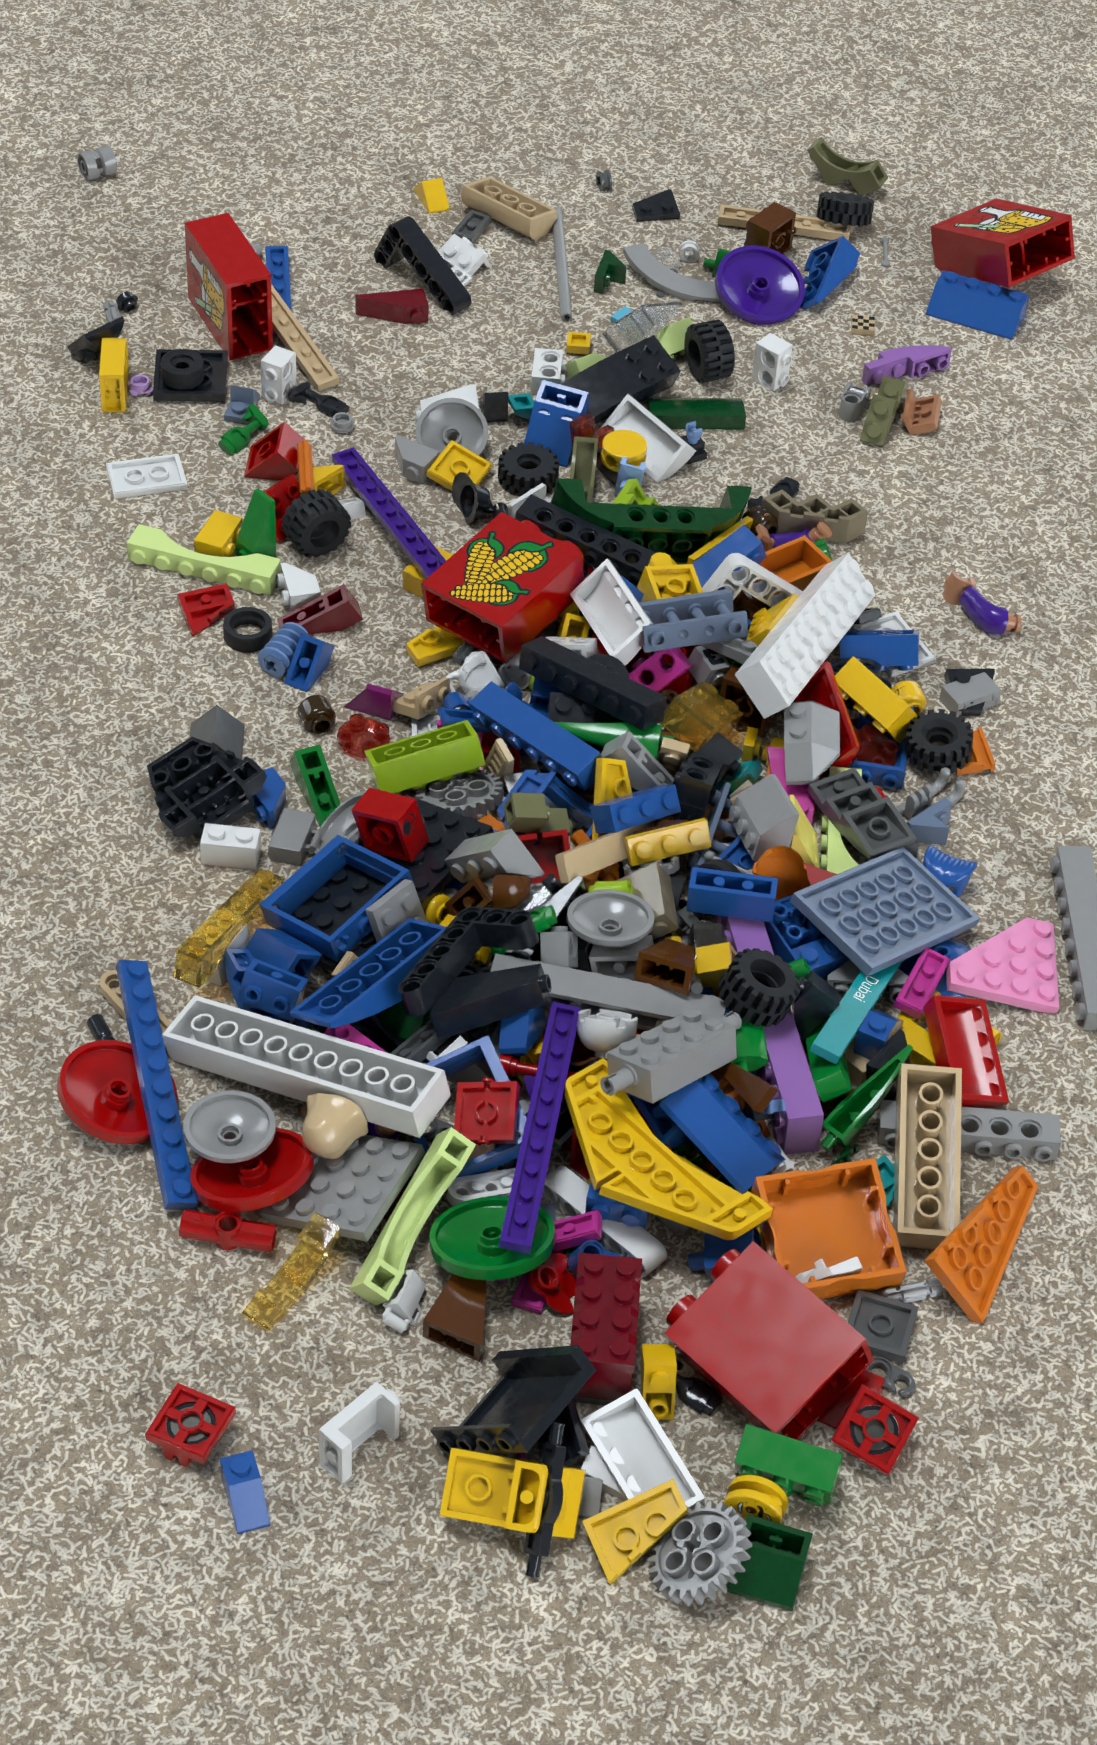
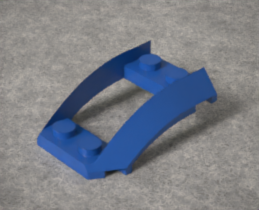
(557, 792)

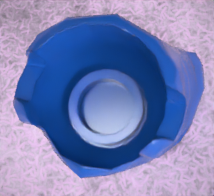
(948, 869)

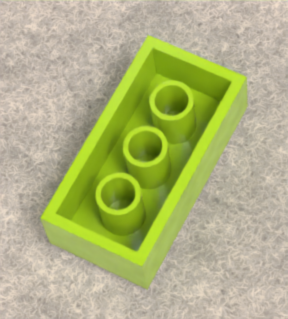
(425, 758)

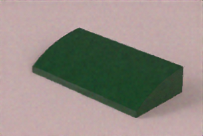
(707, 412)

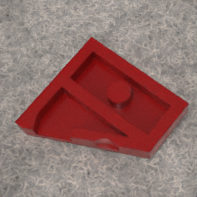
(205, 606)

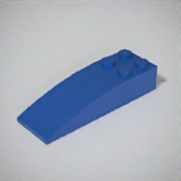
(372, 979)

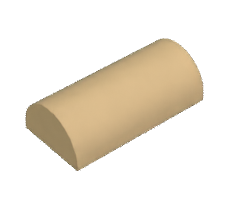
(509, 207)

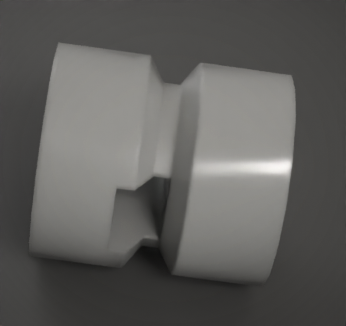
(95, 163)

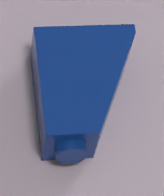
(283, 951)

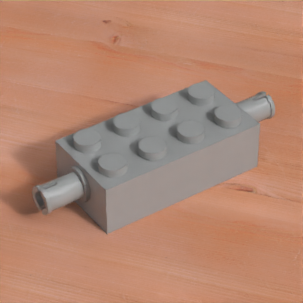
(672, 1055)

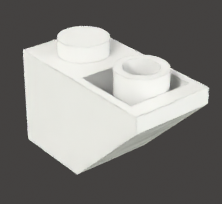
(297, 585)

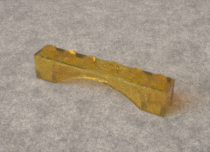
(203, 949)

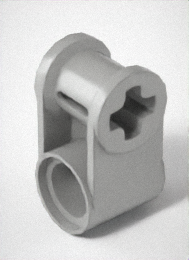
(853, 402)

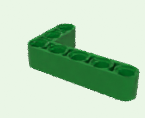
(829, 1078)

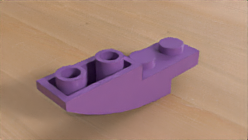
(906, 360)

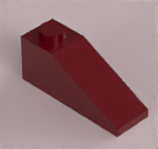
(394, 306)
(326, 613)

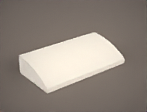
(665, 448)
(612, 612)
(638, 1449)

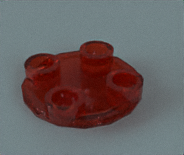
(361, 735)
(875, 747)

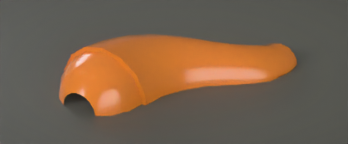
(785, 865)

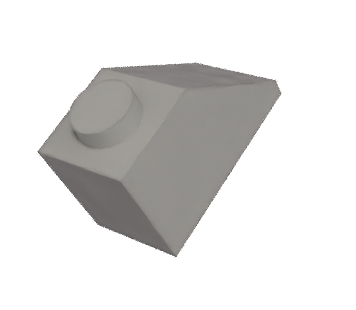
(414, 459)

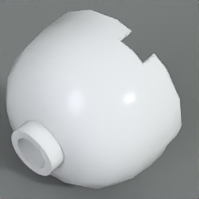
(605, 1030)

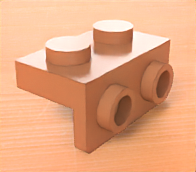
(921, 414)

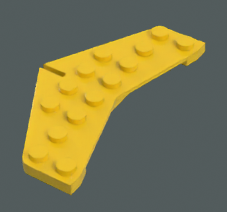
(643, 1172)

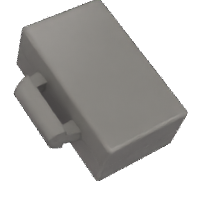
(978, 690)
(293, 837)

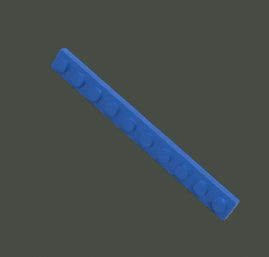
(156, 1085)

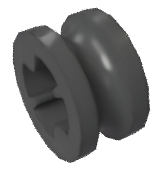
(604, 180)

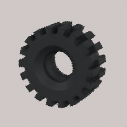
(845, 208)
(527, 467)
(939, 728)

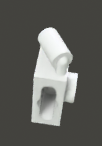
(404, 1302)

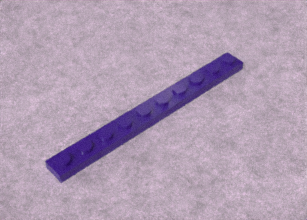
(389, 512)
(539, 1129)

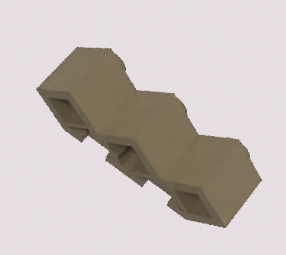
(845, 519)

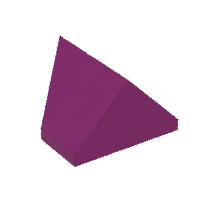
(375, 701)

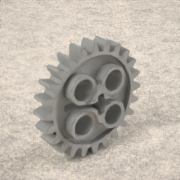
(465, 793)
(700, 1553)

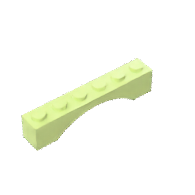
(671, 338)
(249, 572)
(836, 856)
(392, 1248)

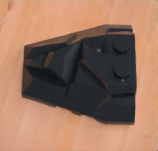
(203, 786)

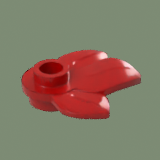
(558, 1283)

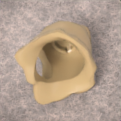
(332, 1125)

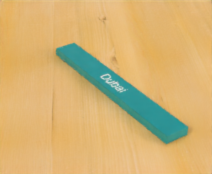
(851, 1012)

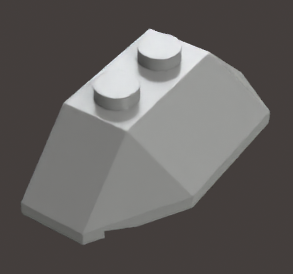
(809, 741)

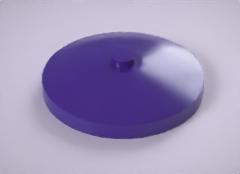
(759, 285)

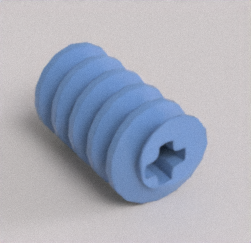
(279, 651)

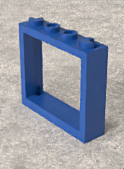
(315, 875)
(459, 1060)

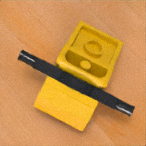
(517, 1494)

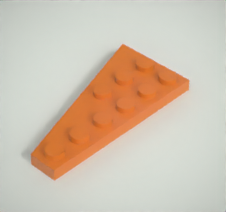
(979, 1248)

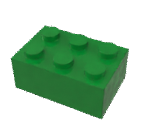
(789, 1464)

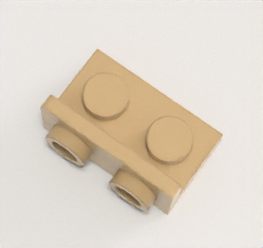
(423, 699)

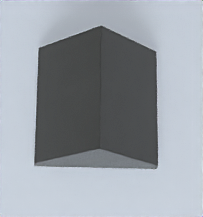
(220, 729)

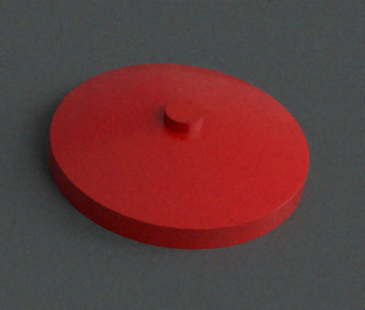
(103, 1092)
(256, 1181)

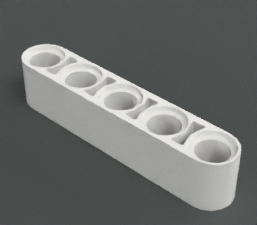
(570, 1196)

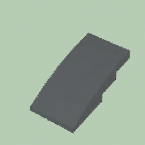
(861, 813)

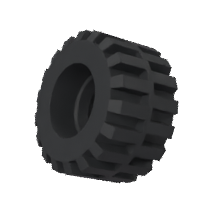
(709, 351)
(316, 523)
(759, 987)

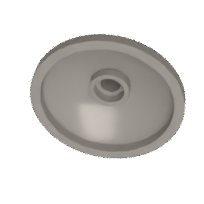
(452, 418)
(341, 823)
(610, 918)
(229, 1126)

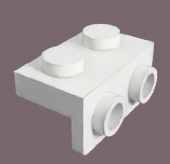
(463, 254)

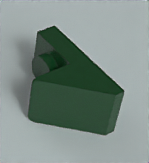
(609, 271)

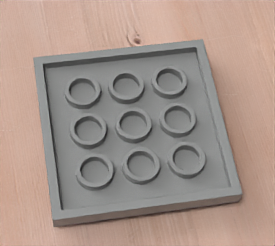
(351, 1189)

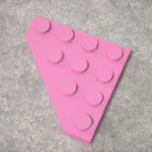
(1011, 968)

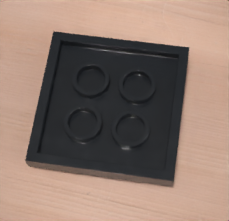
(211, 388)

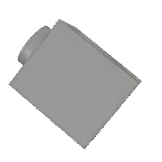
(559, 947)

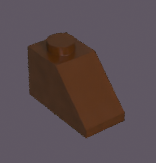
(471, 895)

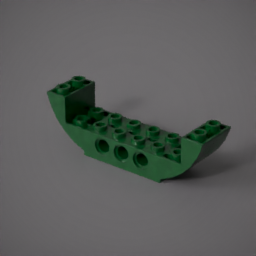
(659, 528)

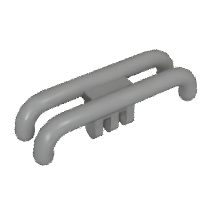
(922, 797)

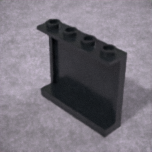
(522, 1402)

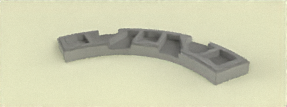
(668, 280)

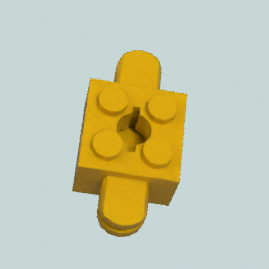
(666, 580)

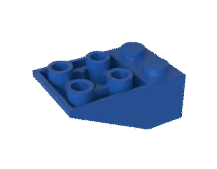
(551, 416)
(797, 937)

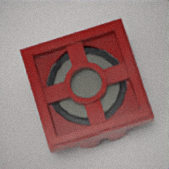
(190, 1425)
(873, 1431)

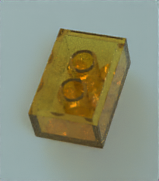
(700, 715)

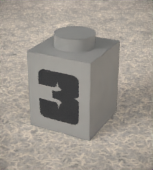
(708, 666)

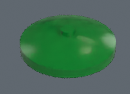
(468, 1239)

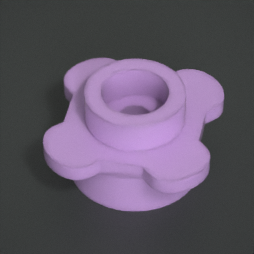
(140, 385)

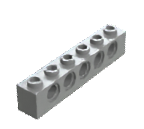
(991, 1132)

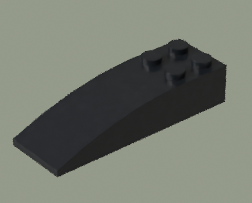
(636, 370)

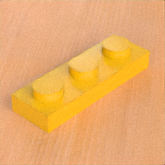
(667, 841)

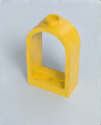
(114, 374)

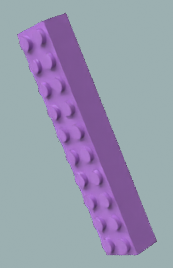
(787, 1067)

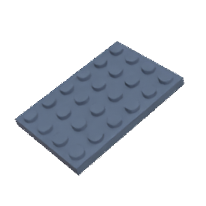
(884, 910)

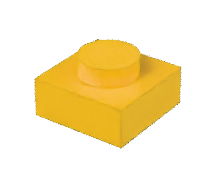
(578, 343)
(751, 745)

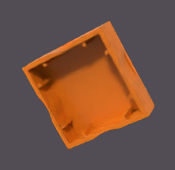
(832, 1218)

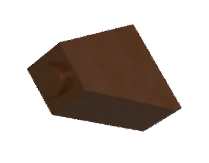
(667, 966)
(458, 1317)

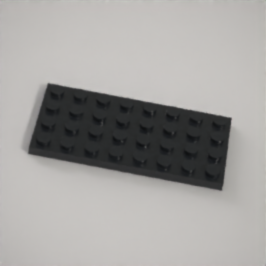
(352, 888)

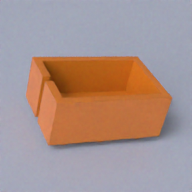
(795, 562)

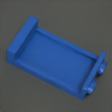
(879, 774)

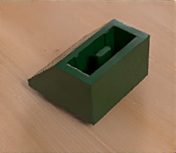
(775, 1563)

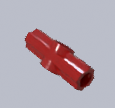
(228, 1230)

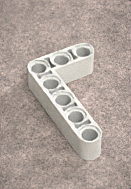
(744, 579)

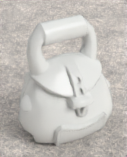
(475, 673)

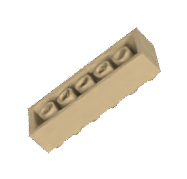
(927, 1154)

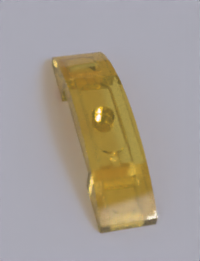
(295, 1274)

